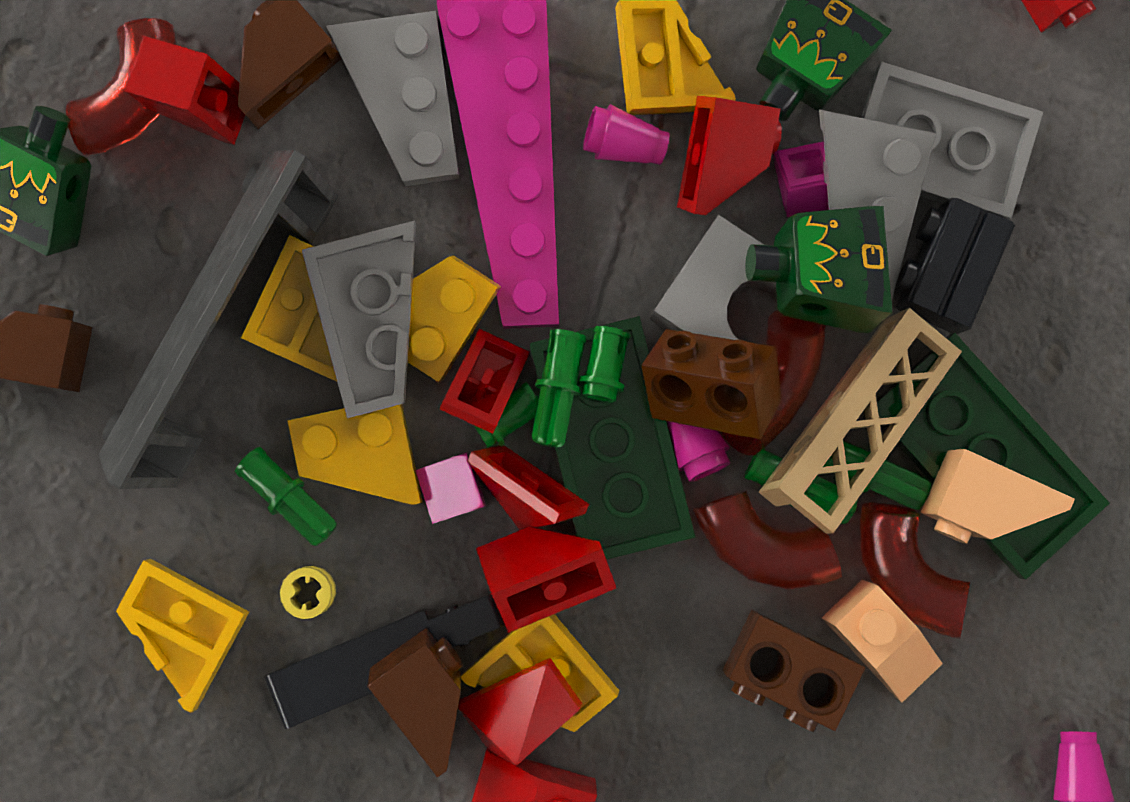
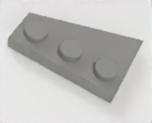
(405, 90)
(876, 166)
(366, 312)

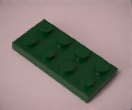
(982, 416)
(621, 459)

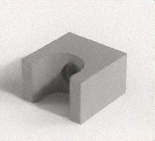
(707, 281)

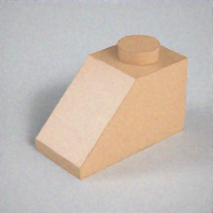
(987, 499)
(883, 638)

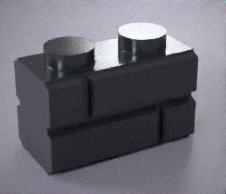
(953, 264)

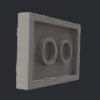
(978, 141)

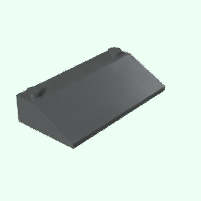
(140, 442)

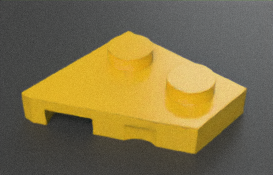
(181, 628)

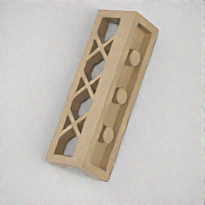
(843, 407)

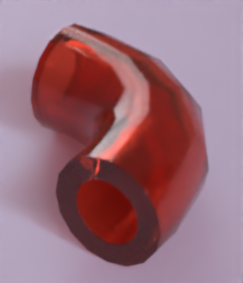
(111, 114)
(798, 359)
(765, 553)
(899, 569)

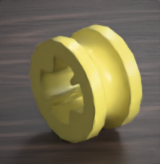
(291, 588)

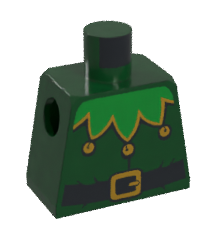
(816, 52)
(42, 184)
(829, 268)

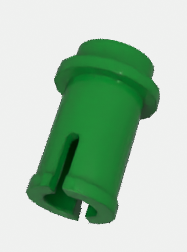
(605, 364)
(518, 411)

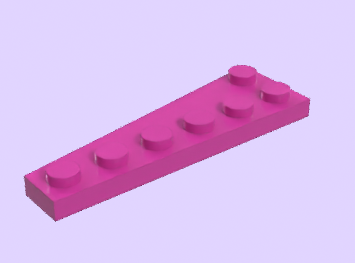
(505, 115)

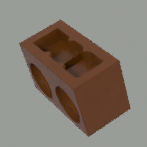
(712, 383)
(796, 662)

